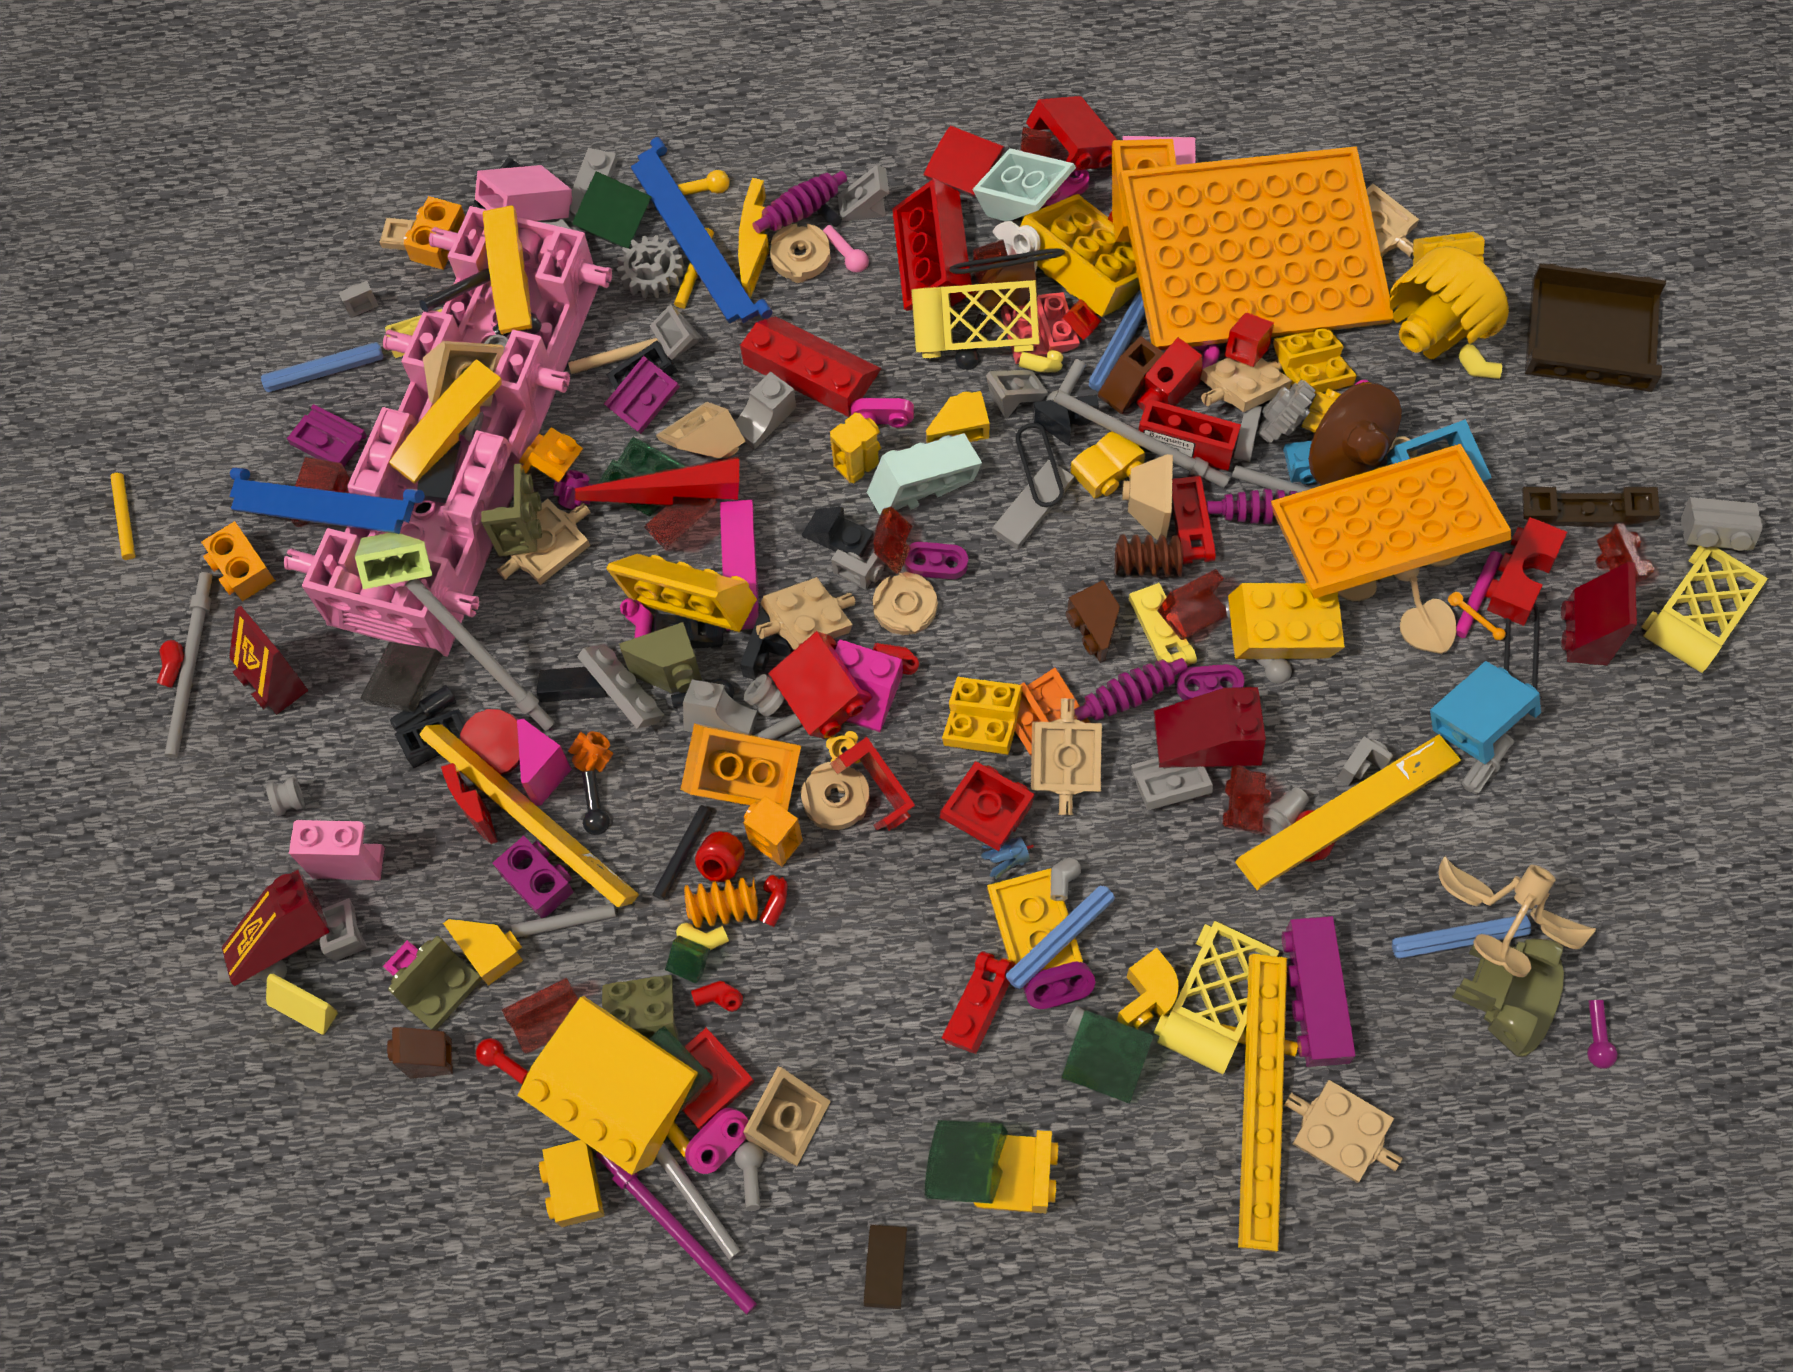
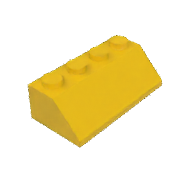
(684, 590)

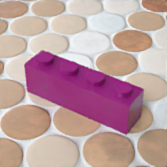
(1319, 992)

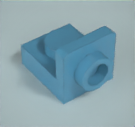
(1298, 462)

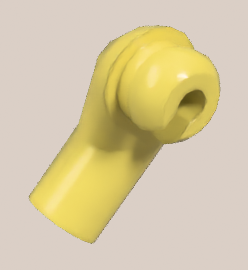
(1042, 364)
(1476, 364)
(710, 939)

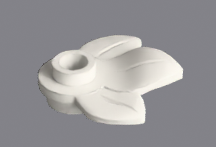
(1017, 238)

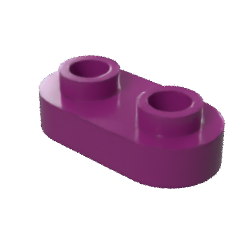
(936, 558)
(1207, 679)
(1058, 985)

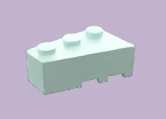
(923, 470)

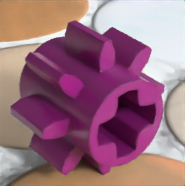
(566, 488)

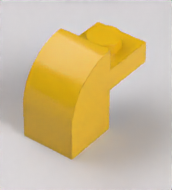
(1157, 986)

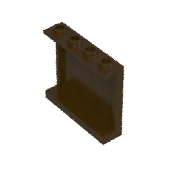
(1594, 327)

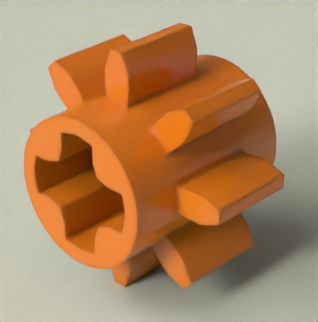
(590, 751)

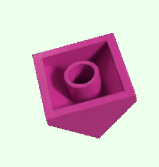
(541, 762)

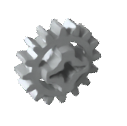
(646, 264)
(1286, 411)

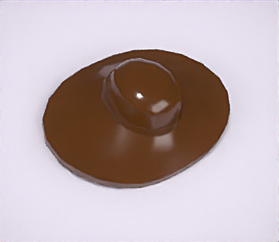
(1355, 433)

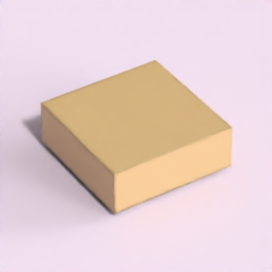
(394, 233)

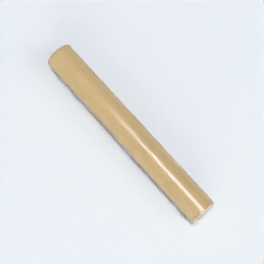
(608, 357)

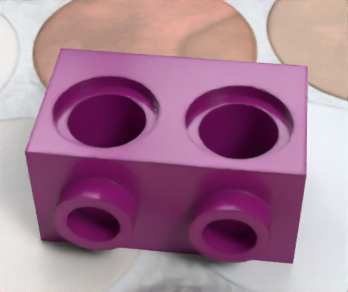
(529, 880)

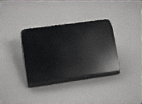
(568, 685)

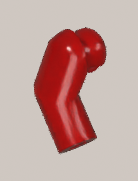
(777, 900)

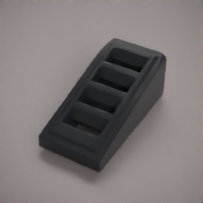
(652, 353)
(425, 753)

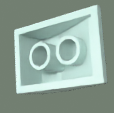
(1020, 184)

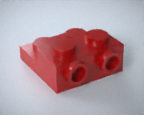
(987, 805)

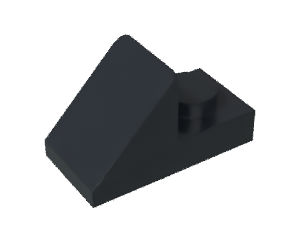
(1057, 418)
(835, 532)
(758, 649)

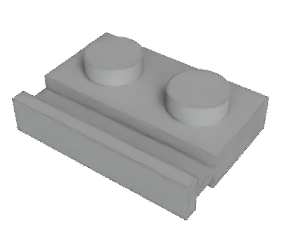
(1169, 784)

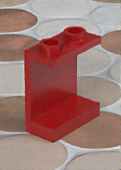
(882, 776)

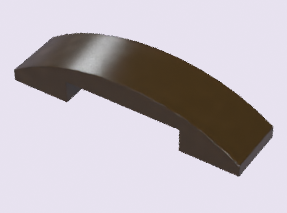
(1591, 509)

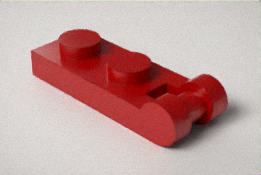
(1192, 519)
(978, 1003)

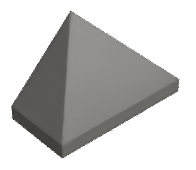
(674, 332)

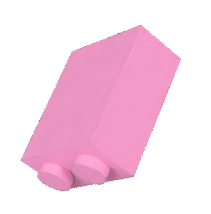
(530, 189)

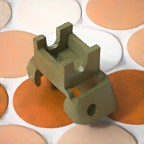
(1516, 1006)

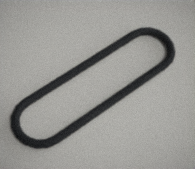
(1052, 460)
(1535, 646)

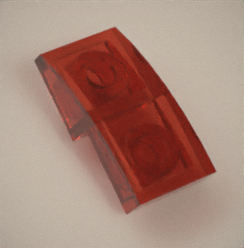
(891, 539)

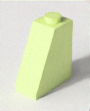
(391, 559)

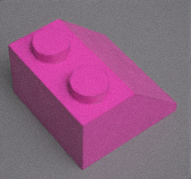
(874, 673)

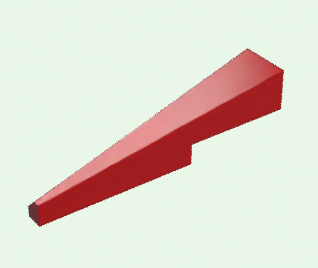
(705, 480)

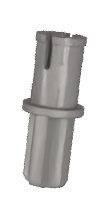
(1480, 772)

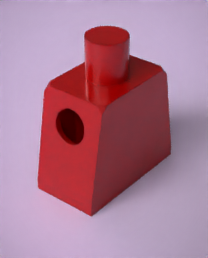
(1173, 375)

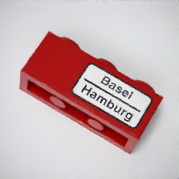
(1191, 432)

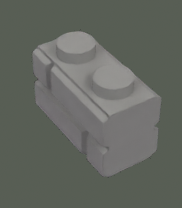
(1721, 524)

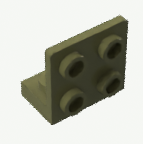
(517, 527)
(434, 983)
(642, 1004)

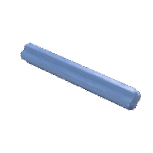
(1118, 342)
(322, 367)
(1060, 937)
(1455, 937)

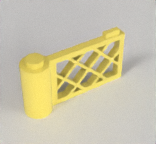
(934, 324)
(1687, 635)
(1193, 1033)

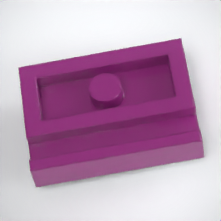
(642, 395)
(326, 436)

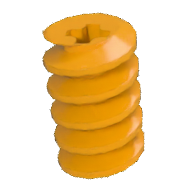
(721, 903)

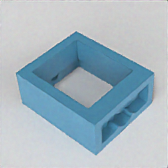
(1454, 434)

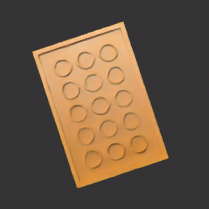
(1389, 520)

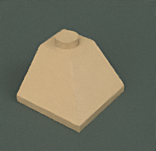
(705, 431)
(1151, 494)

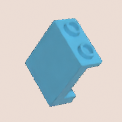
(1483, 710)

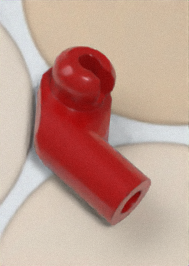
(171, 658)
(909, 661)
(719, 993)

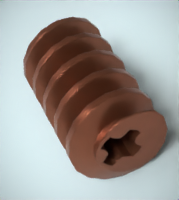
(1149, 555)

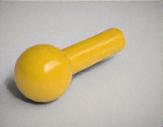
(716, 182)

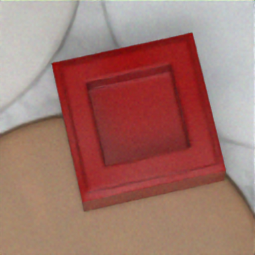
(1082, 319)

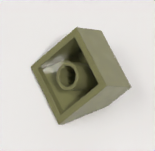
(663, 659)

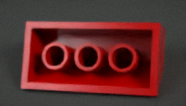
(930, 240)
(808, 363)

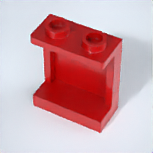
(1077, 130)
(819, 686)

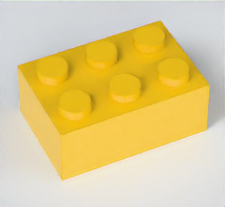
(1284, 622)

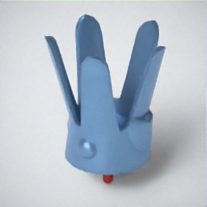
(1013, 853)

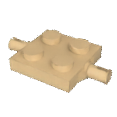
(1391, 222)
(1243, 384)
(557, 547)
(803, 610)
(1066, 756)
(1343, 1131)

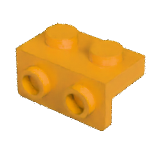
(551, 454)

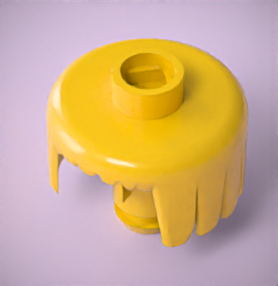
(1446, 300)

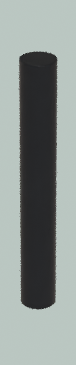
(455, 290)
(682, 852)

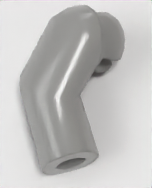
(1061, 874)

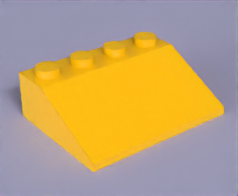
(1093, 263)
(608, 1086)

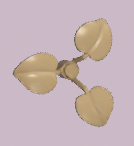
(1429, 625)
(1530, 891)

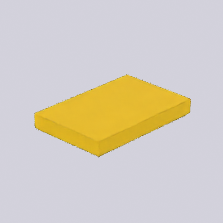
(1028, 915)

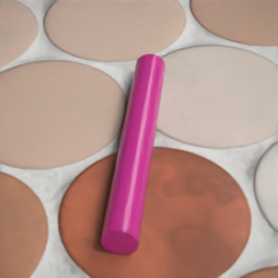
(1479, 592)

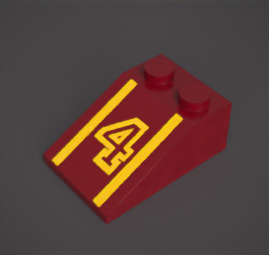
(262, 665)
(275, 926)

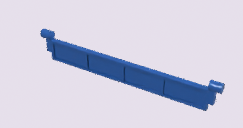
(694, 238)
(322, 505)

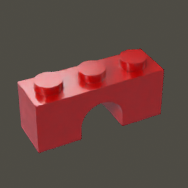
(1534, 548)

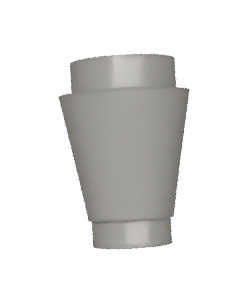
(1284, 810)

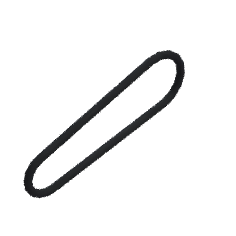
(1056, 253)

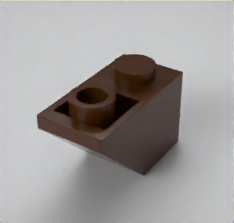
(1013, 273)
(1127, 376)
(1096, 616)
(420, 1052)

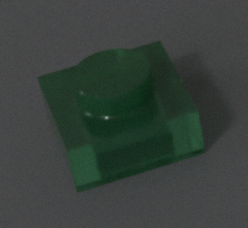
(687, 959)

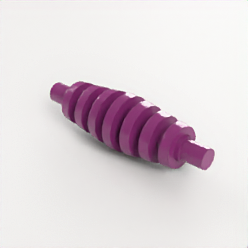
(799, 201)
(1241, 506)
(1130, 689)

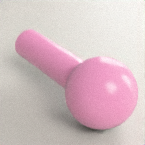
(855, 259)

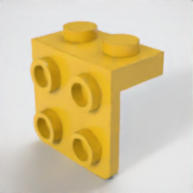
(1025, 1174)

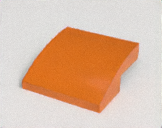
(1041, 703)

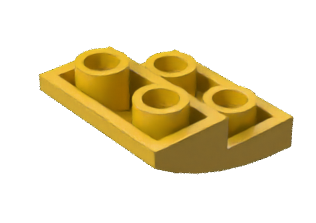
(1315, 359)
(982, 715)

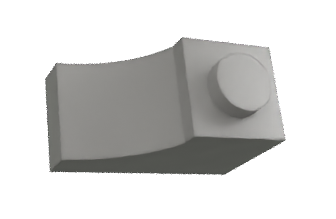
(766, 409)
(711, 706)

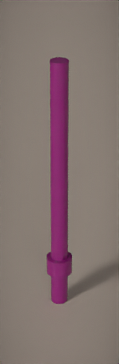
(680, 1234)

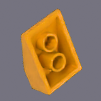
(1132, 156)
(739, 767)

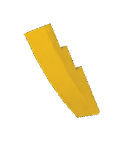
(752, 245)
(507, 269)
(444, 421)

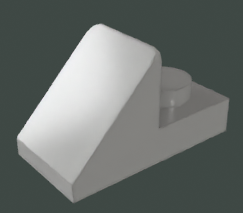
(865, 196)
(1014, 387)
(344, 934)

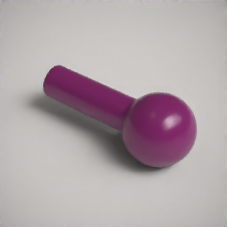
(1601, 1051)

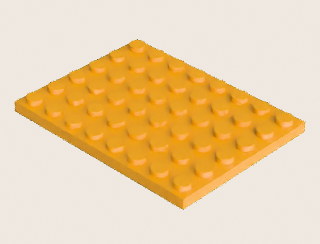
(1255, 238)

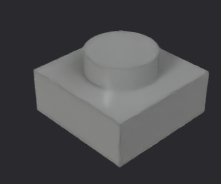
(358, 299)

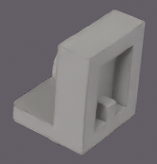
(855, 570)
(1364, 755)

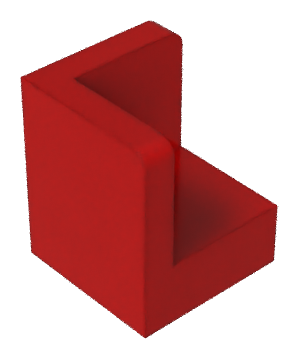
(1249, 339)

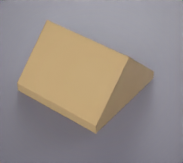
(451, 359)
(786, 1117)

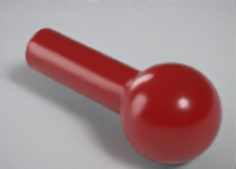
(491, 1053)

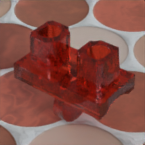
(1621, 547)
(1246, 800)

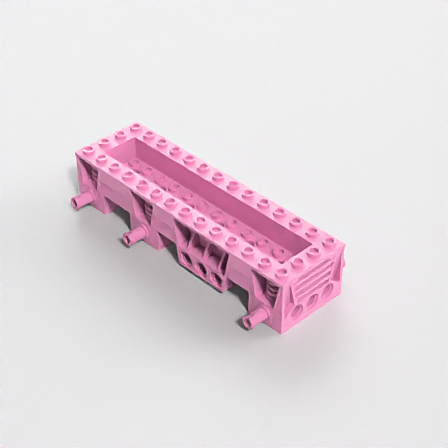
(531, 371)

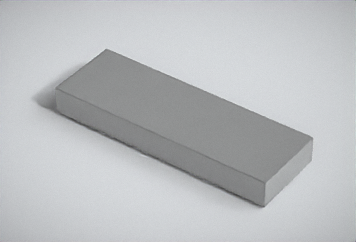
(1024, 513)

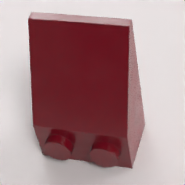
(1600, 616)
(1212, 730)

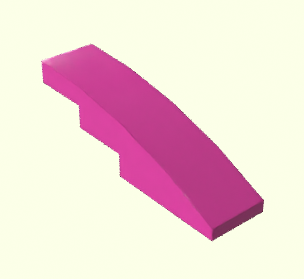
(740, 548)

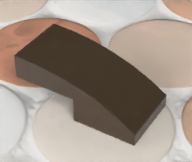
(885, 1267)

